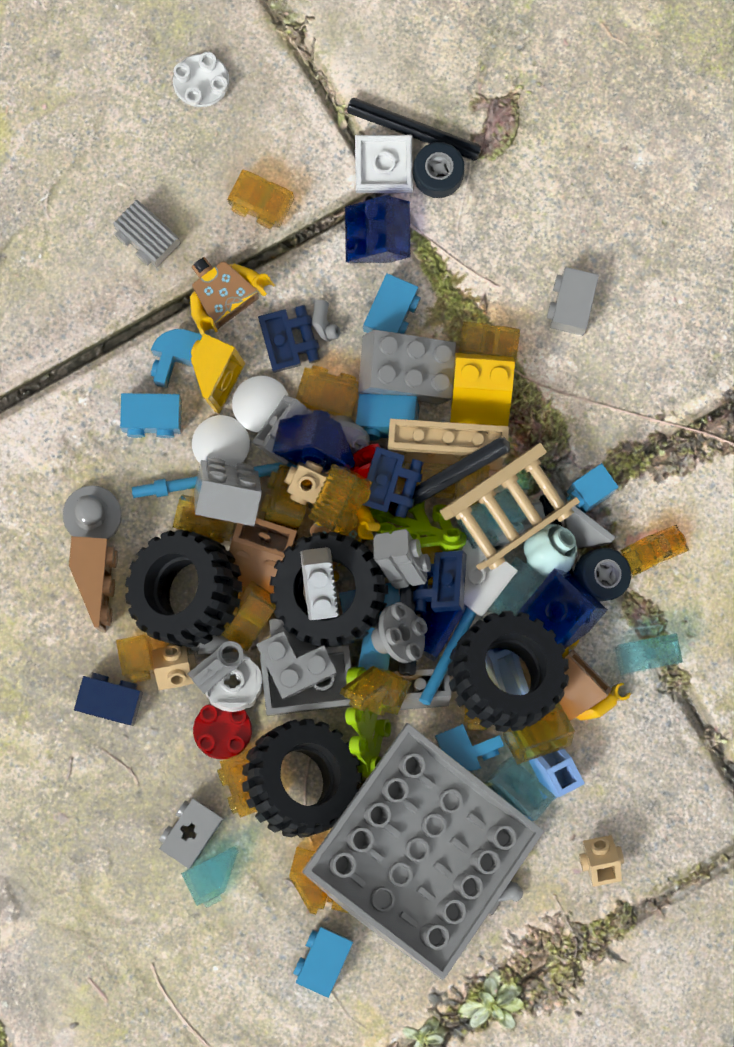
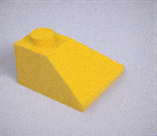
(216, 369)

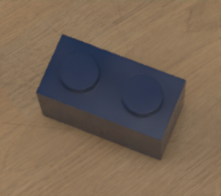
(108, 700)

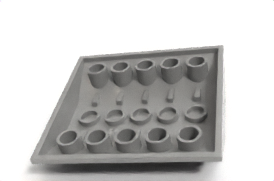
(422, 852)

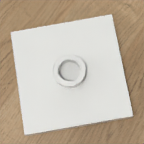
(383, 164)
(484, 585)

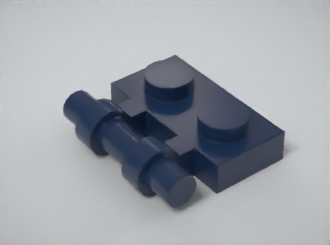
(280, 341)
(384, 473)
(448, 584)

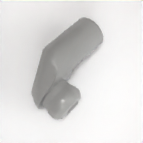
(326, 330)
(512, 892)

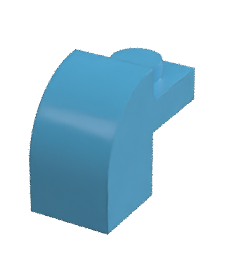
(171, 348)
(458, 746)

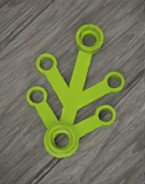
(447, 537)
(365, 723)

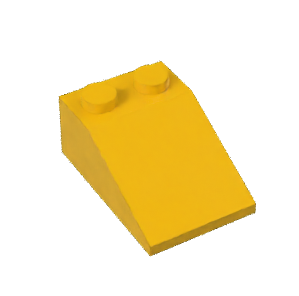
(482, 389)

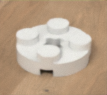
(241, 696)

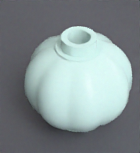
(551, 549)

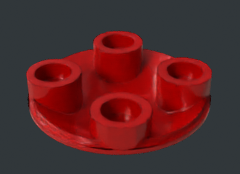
(221, 732)

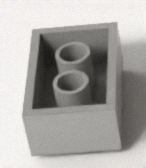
(407, 366)
(227, 491)
(318, 697)

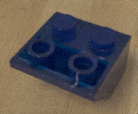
(377, 230)

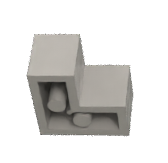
(292, 673)

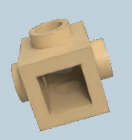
(300, 492)
(172, 666)
(601, 854)

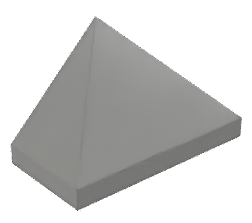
(587, 531)

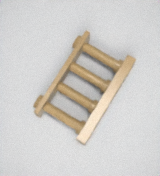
(442, 440)
(484, 494)

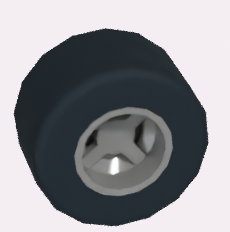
(443, 160)
(611, 569)

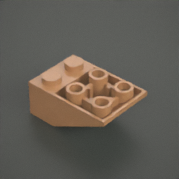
(258, 549)
(91, 567)

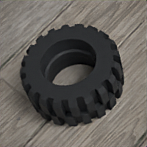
(153, 577)
(362, 613)
(533, 646)
(267, 790)

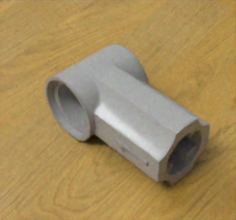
(215, 668)

